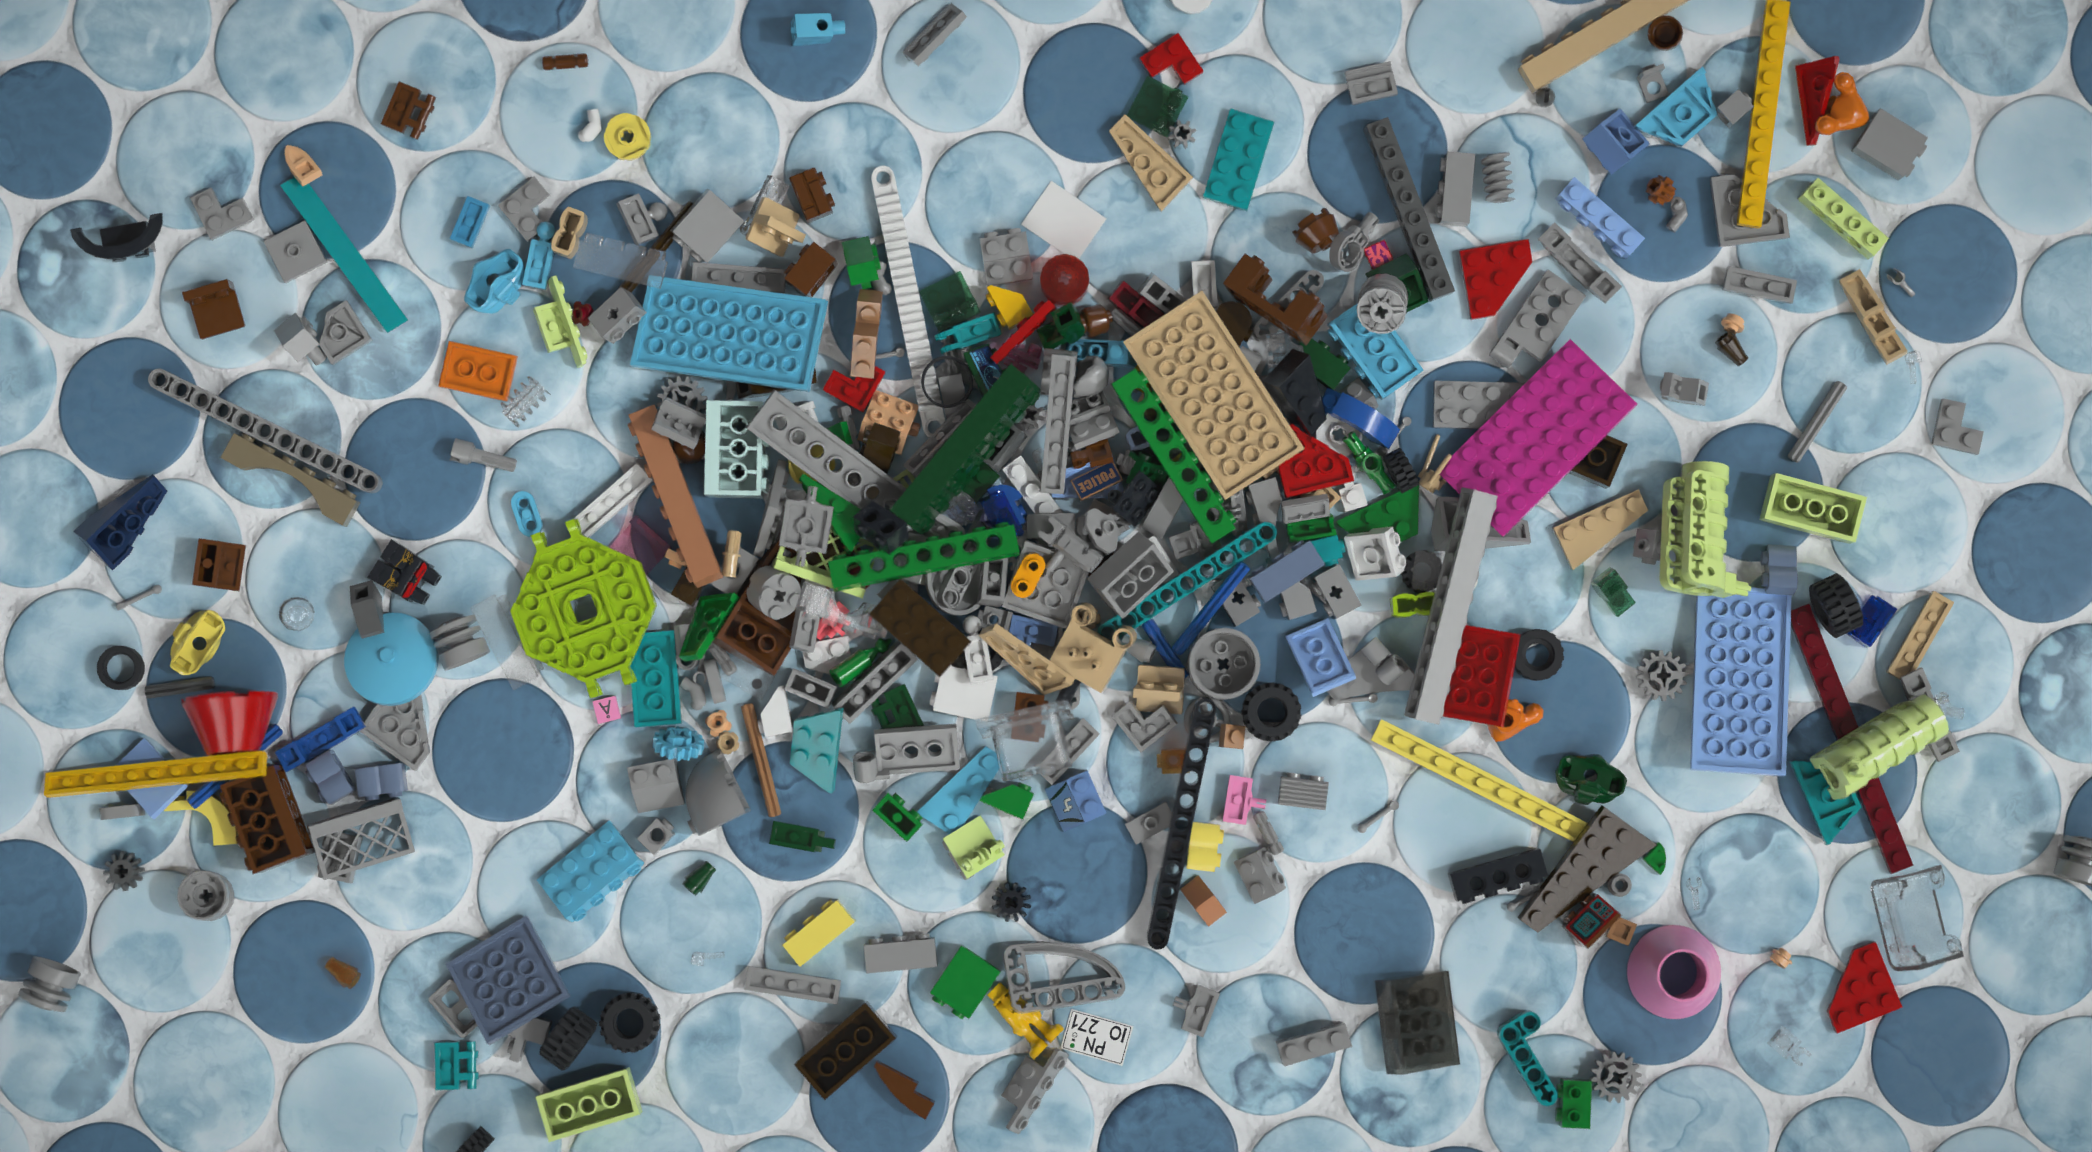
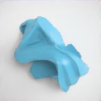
(503, 289)

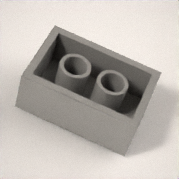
(1130, 575)

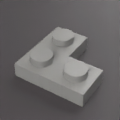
(519, 208)
(220, 220)
(1950, 433)
(1144, 731)

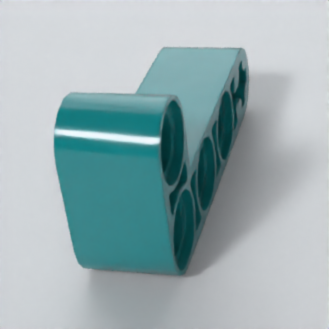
(1530, 1061)

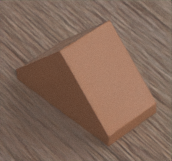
(1203, 900)

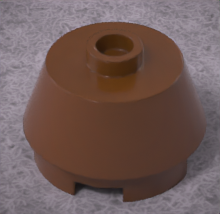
(1317, 231)

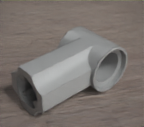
(680, 634)

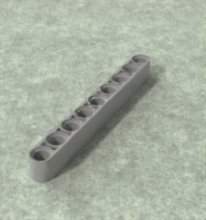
(1169, 498)

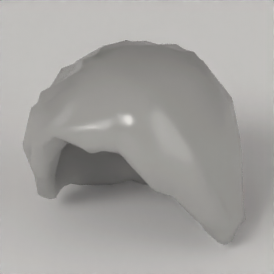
(1091, 376)

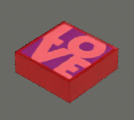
(1378, 254)

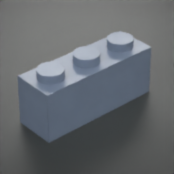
(1286, 570)

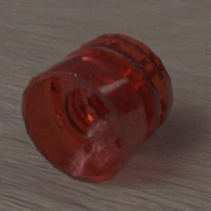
(1057, 291)

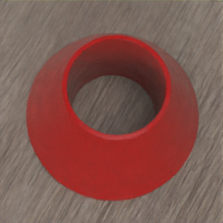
(230, 721)

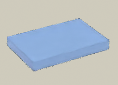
(1320, 657)
(153, 799)

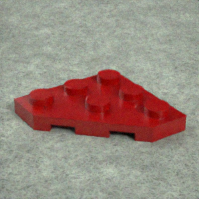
(1492, 274)
(1314, 467)
(1863, 990)

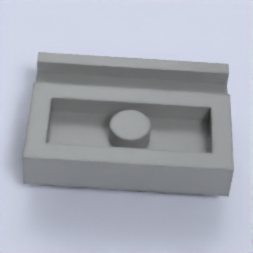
(1371, 83)

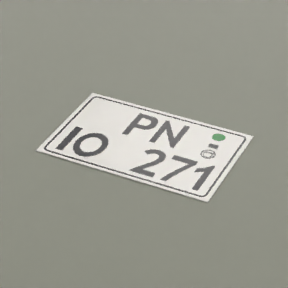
(1096, 1037)

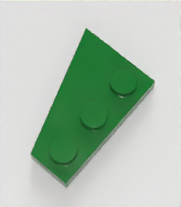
(706, 623)

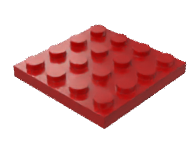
(1482, 676)

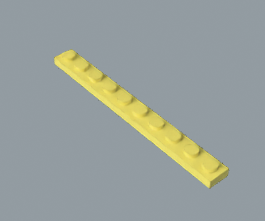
(1478, 780)

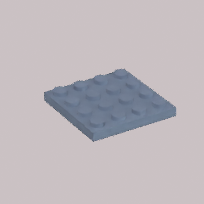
(508, 980)

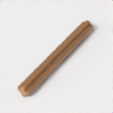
(761, 760)

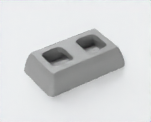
(451, 1014)

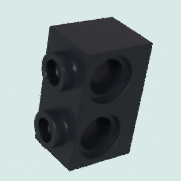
(880, 527)

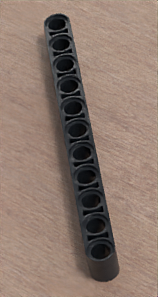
(1183, 834)

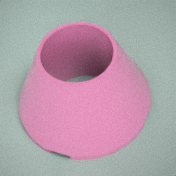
(1645, 967)

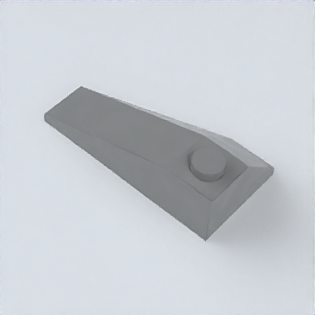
(1443, 521)

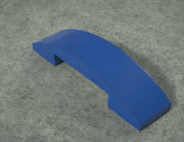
(320, 740)

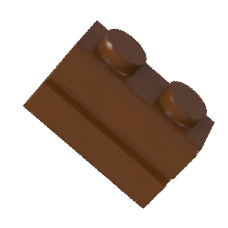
(811, 194)

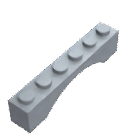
(1266, 501)

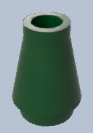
(698, 879)

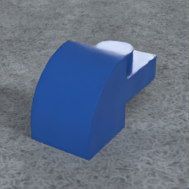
(1013, 496)

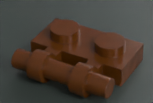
(401, 108)

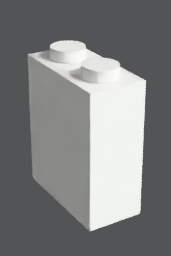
(960, 698)

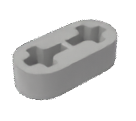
(714, 680)
(121, 812)

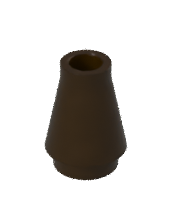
(1731, 347)

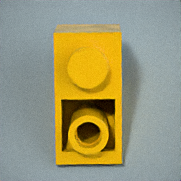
(1010, 304)

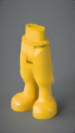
(1021, 1022)

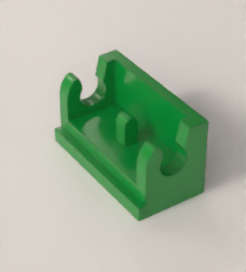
(1311, 529)

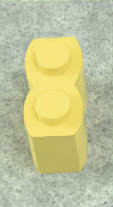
(1203, 847)

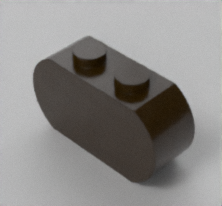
(1236, 320)

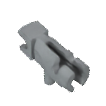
(1069, 546)

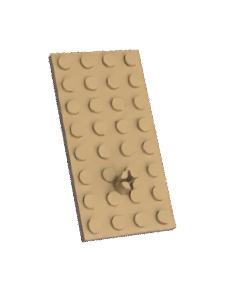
(1213, 395)

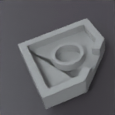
(342, 333)

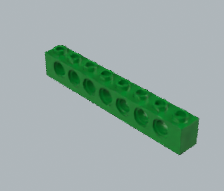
(1212, 529)
(1003, 531)

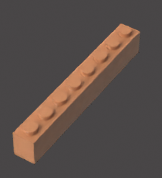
(676, 499)

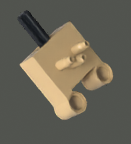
(1088, 654)

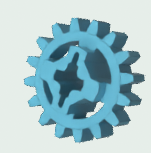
(678, 743)

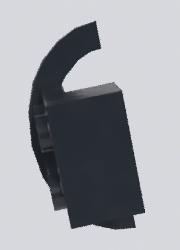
(123, 240)

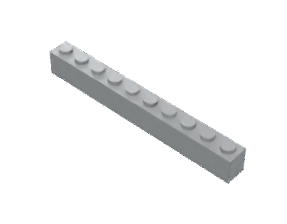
(1450, 605)

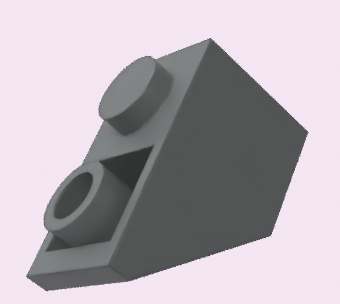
(367, 608)

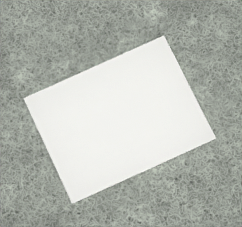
(1063, 221)

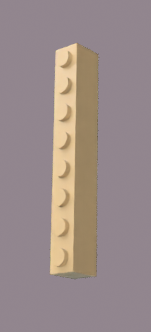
(1592, 40)

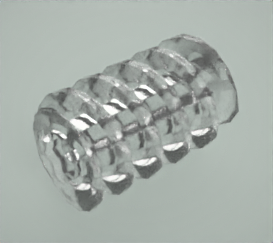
(524, 400)

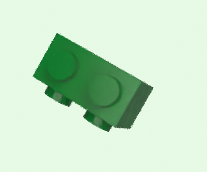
(898, 817)
(1574, 1103)

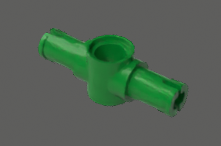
(1376, 470)

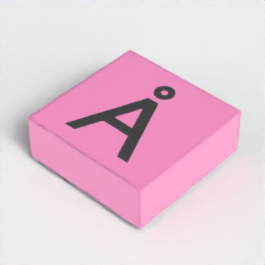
(606, 709)

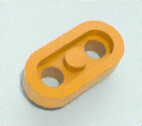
(1027, 575)

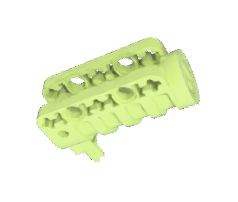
(1697, 532)
(1880, 745)

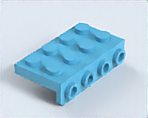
(1377, 357)
(590, 872)

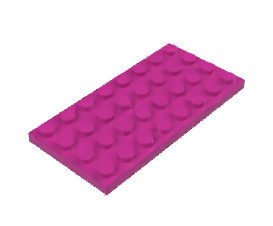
(1539, 435)

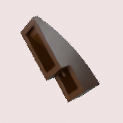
(903, 1089)

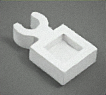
(1352, 496)

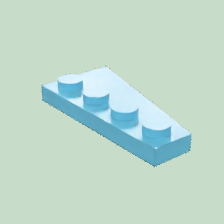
(958, 798)

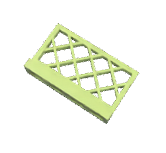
(817, 574)

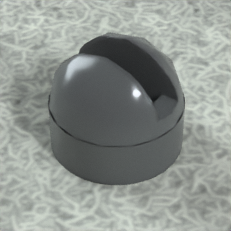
(1540, 97)

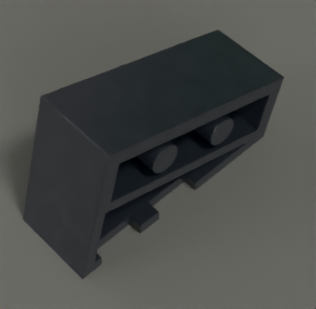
(1297, 391)

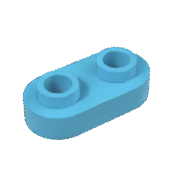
(527, 514)

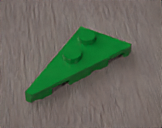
(842, 519)

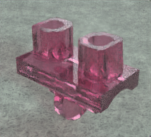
(1031, 358)

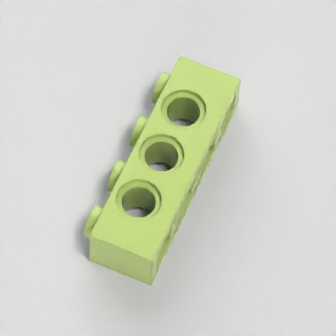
(1843, 218)

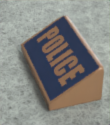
(1096, 481)

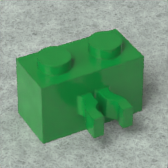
(861, 261)

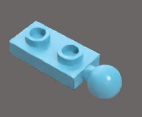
(540, 258)

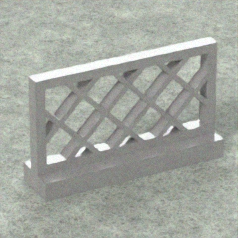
(353, 819)

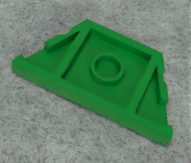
(1393, 511)

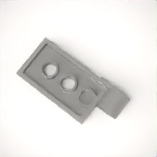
(1526, 333)
(893, 759)

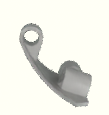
(1375, 672)

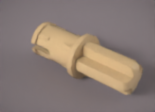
(731, 554)

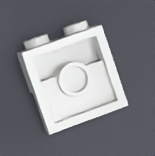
(1375, 554)

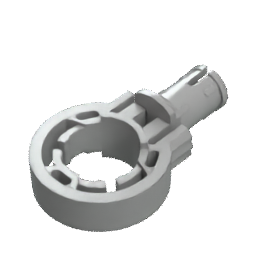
(1357, 239)

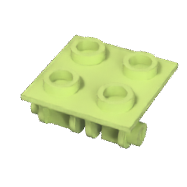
(974, 846)

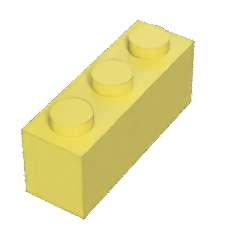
(818, 931)

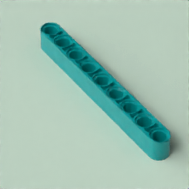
(1195, 573)

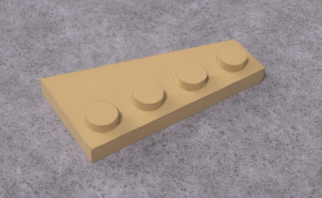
(1029, 663)

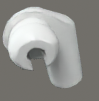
(593, 128)

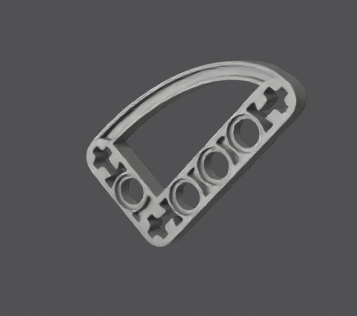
(1056, 991)

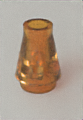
(343, 973)

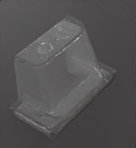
(1029, 740)

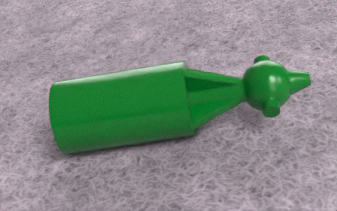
(857, 663)

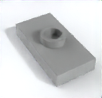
(1305, 508)
(1203, 545)
(1149, 823)

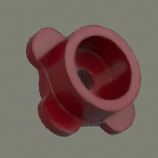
(581, 313)

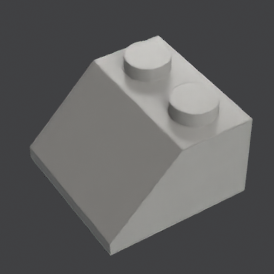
(656, 785)

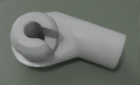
(1679, 214)
(697, 693)

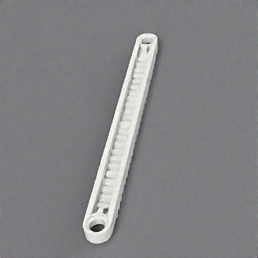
(907, 297)

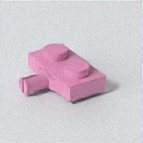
(1240, 800)

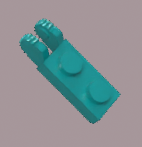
(971, 333)

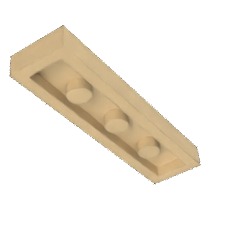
(1920, 635)

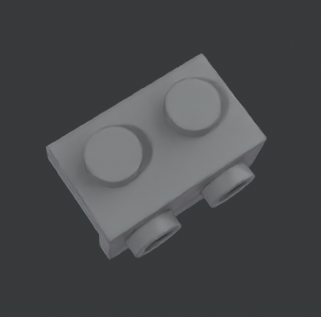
(679, 422)
(339, 851)
(1260, 875)

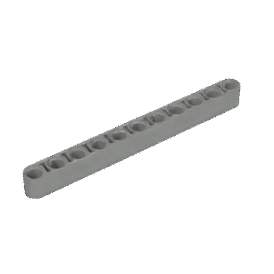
(257, 423)

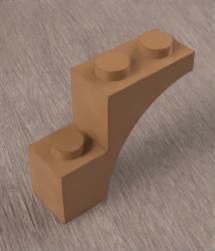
(866, 333)

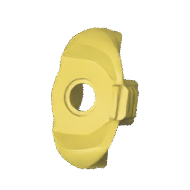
(184, 656)

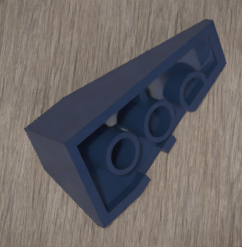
(116, 525)

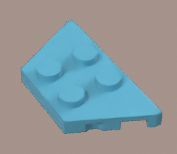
(1681, 112)

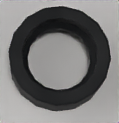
(139, 668)

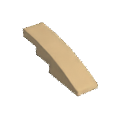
(1873, 317)

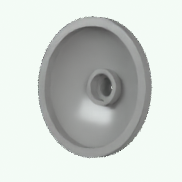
(969, 600)

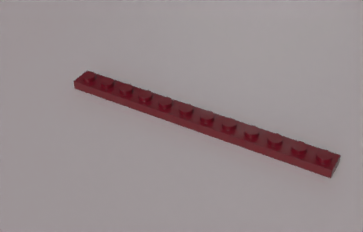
(1842, 723)

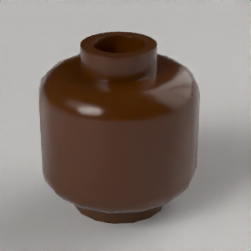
(1095, 320)

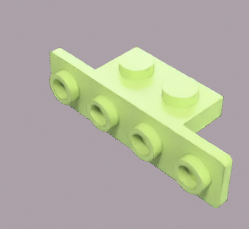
(557, 326)

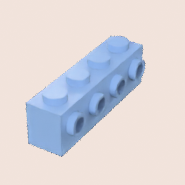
(1600, 218)

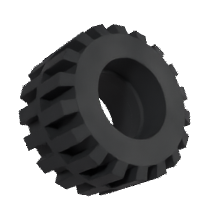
(1836, 605)
(1286, 697)
(609, 1022)
(568, 1038)

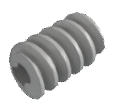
(1497, 178)

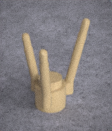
(1430, 480)

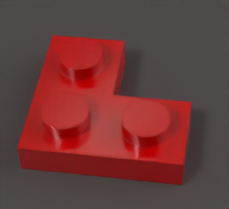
(1172, 53)
(854, 392)

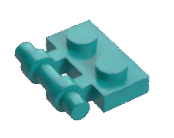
(448, 1065)

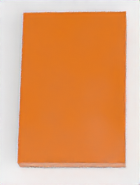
(478, 371)

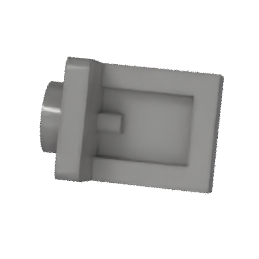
(1361, 392)

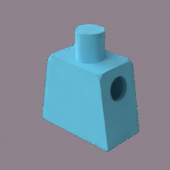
(805, 30)

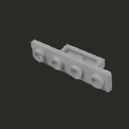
(1029, 1087)

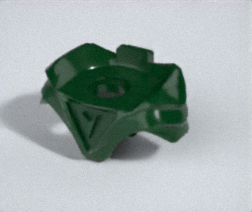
(1605, 788)

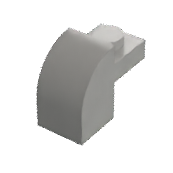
(1683, 389)
(534, 1031)

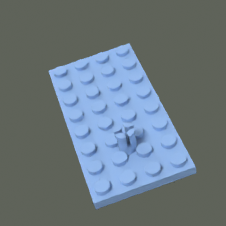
(1741, 683)

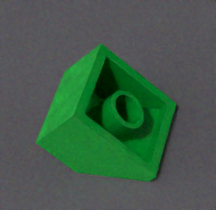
(1010, 799)

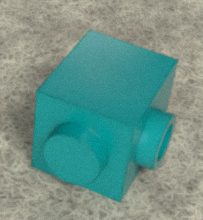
(1329, 549)

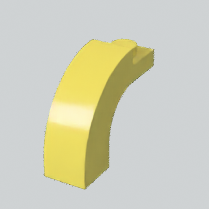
(216, 814)

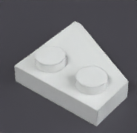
(827, 654)

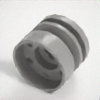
(1386, 292)
(459, 642)
(2079, 865)
(195, 886)
(48, 987)

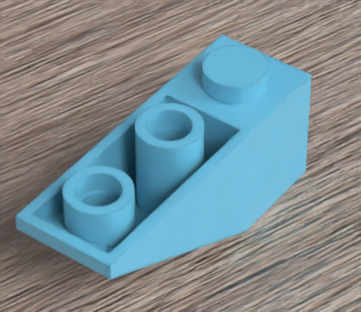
(1111, 352)

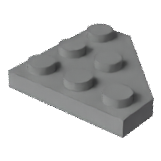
(1726, 199)
(772, 508)
(400, 731)

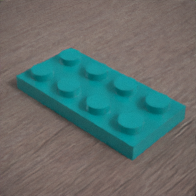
(1238, 159)
(657, 685)

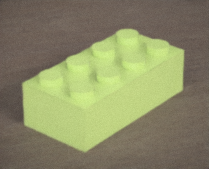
(1813, 508)
(589, 1104)

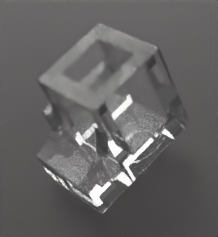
(1277, 347)

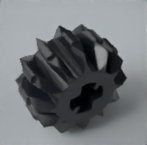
(1011, 910)

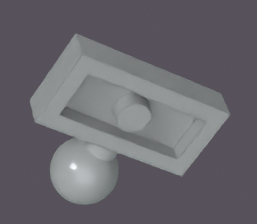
(639, 219)

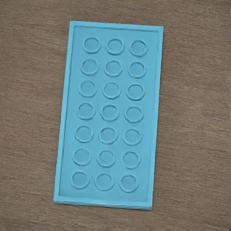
(730, 334)

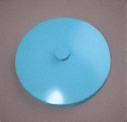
(393, 664)

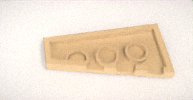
(1153, 166)
(1594, 529)

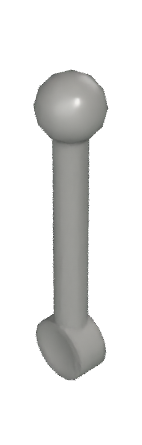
(899, 353)
(1406, 421)
(156, 589)
(1371, 698)
(1392, 806)
(1512, 906)

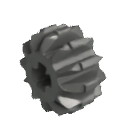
(126, 862)

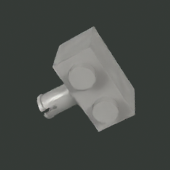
(299, 339)

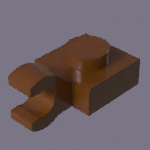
(1096, 454)

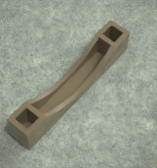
(332, 502)

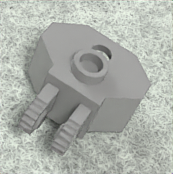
(1101, 530)

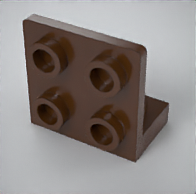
(215, 308)

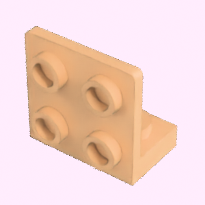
(891, 413)

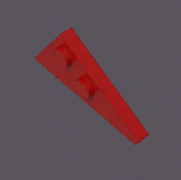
(1814, 87)
(1025, 329)

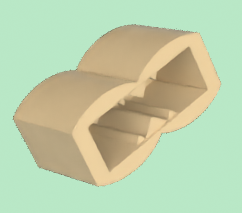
(572, 226)

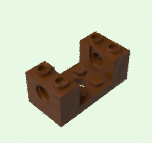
(1299, 320)

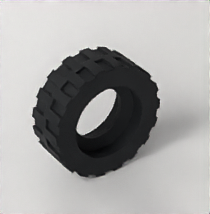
(1555, 655)

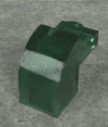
(1613, 591)

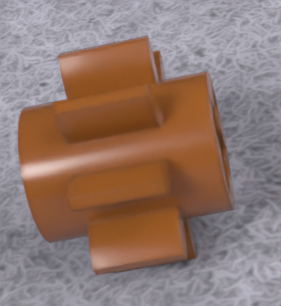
(1660, 190)

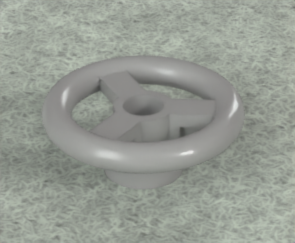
(1204, 710)

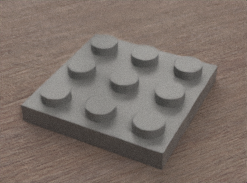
(1055, 591)

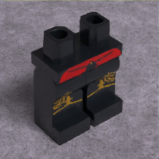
(412, 576)

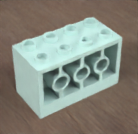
(720, 453)

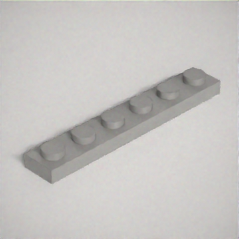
(1058, 423)

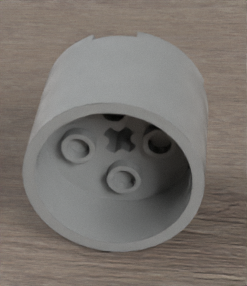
(1242, 663)

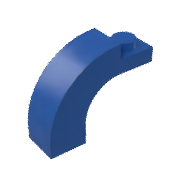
(1361, 417)

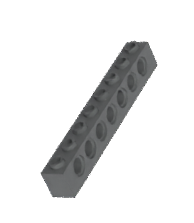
(1408, 209)

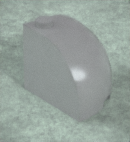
(713, 794)

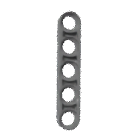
(949, 583)

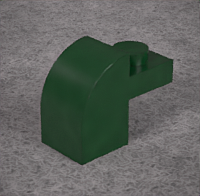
(1065, 327)

